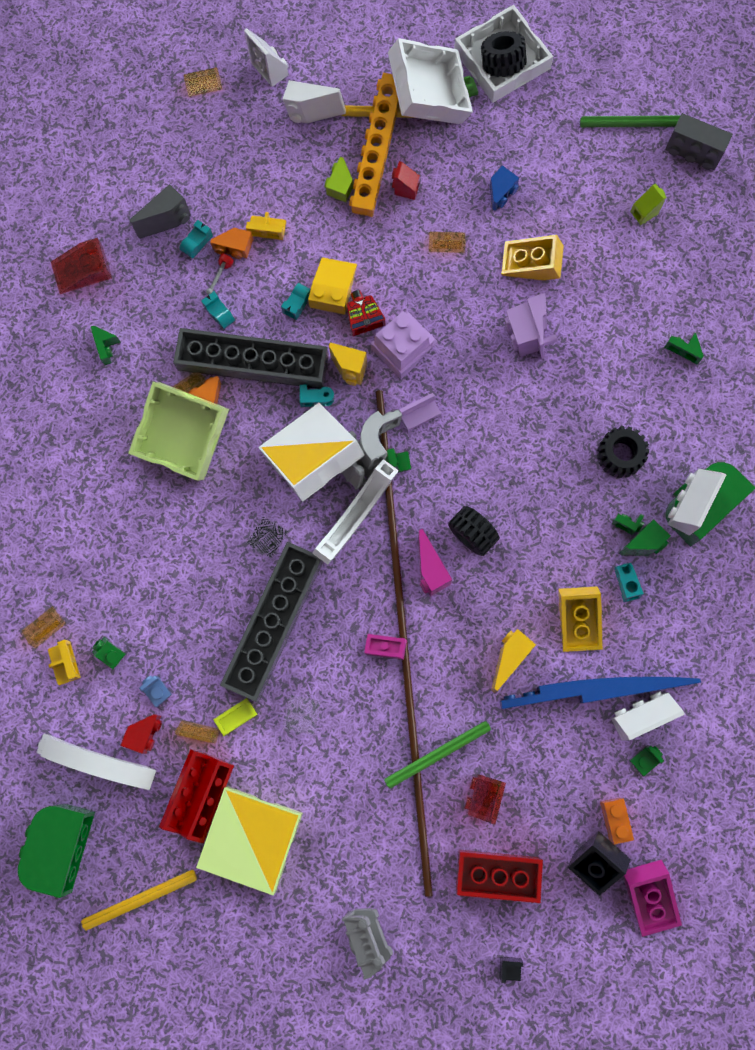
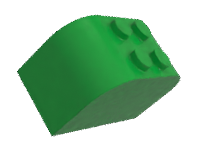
(731, 493)
(54, 849)

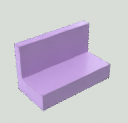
(419, 412)

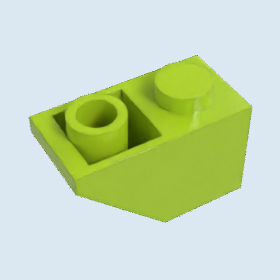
(340, 182)
(648, 204)

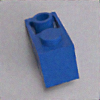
(501, 186)

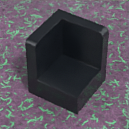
(510, 969)

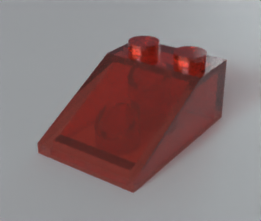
(81, 266)
(485, 798)

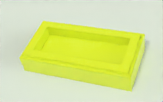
(235, 717)

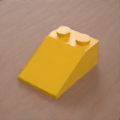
(533, 258)
(332, 285)
(580, 618)
(512, 653)

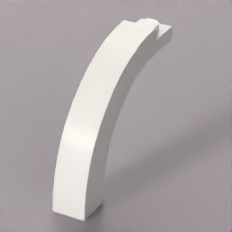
(356, 512)
(95, 763)

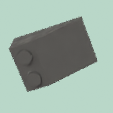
(162, 213)

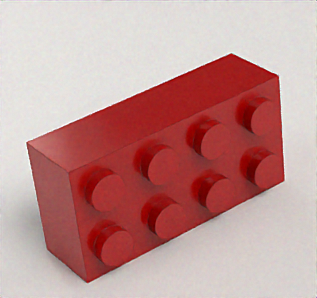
(499, 876)

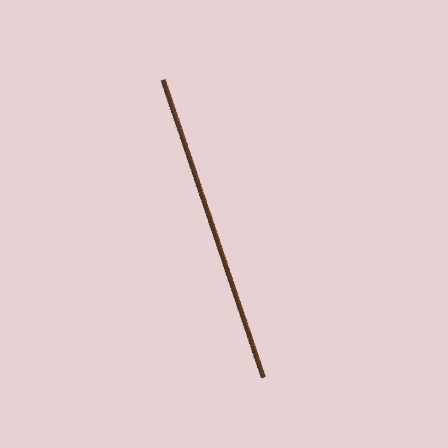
(406, 669)

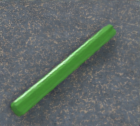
(629, 121)
(437, 754)

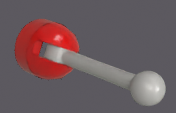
(224, 262)

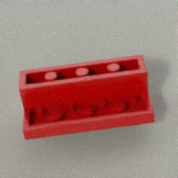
(196, 796)

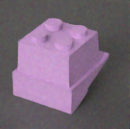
(527, 326)
(402, 344)

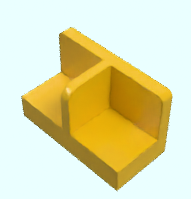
(266, 227)
(63, 662)

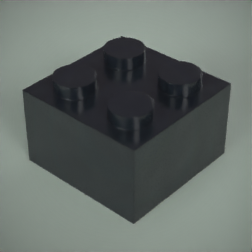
(599, 863)

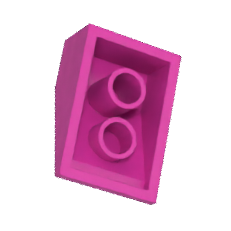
(432, 571)
(652, 898)

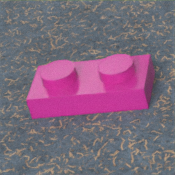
(385, 646)

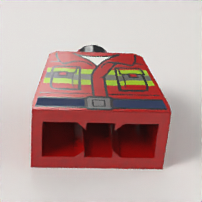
(364, 314)

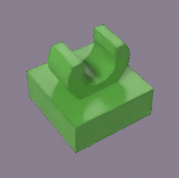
(471, 86)

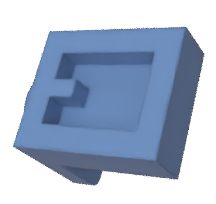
(155, 690)

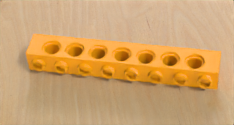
(367, 204)

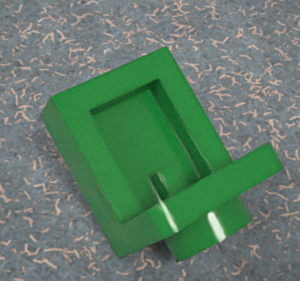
(398, 460)
(107, 652)

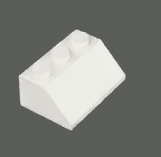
(695, 500)
(646, 716)

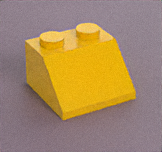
(349, 362)

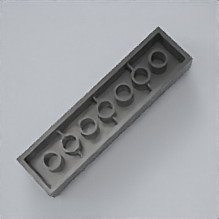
(251, 358)
(272, 622)

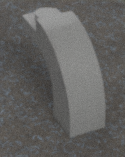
(371, 430)

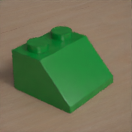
(648, 540)

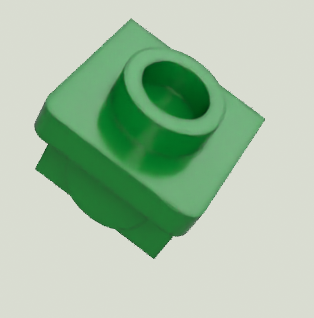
(626, 524)
(647, 759)

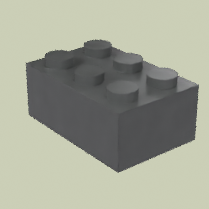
(698, 142)

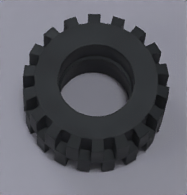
(504, 54)
(632, 440)
(473, 530)

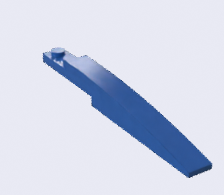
(596, 689)

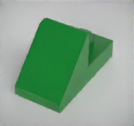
(103, 342)
(690, 351)

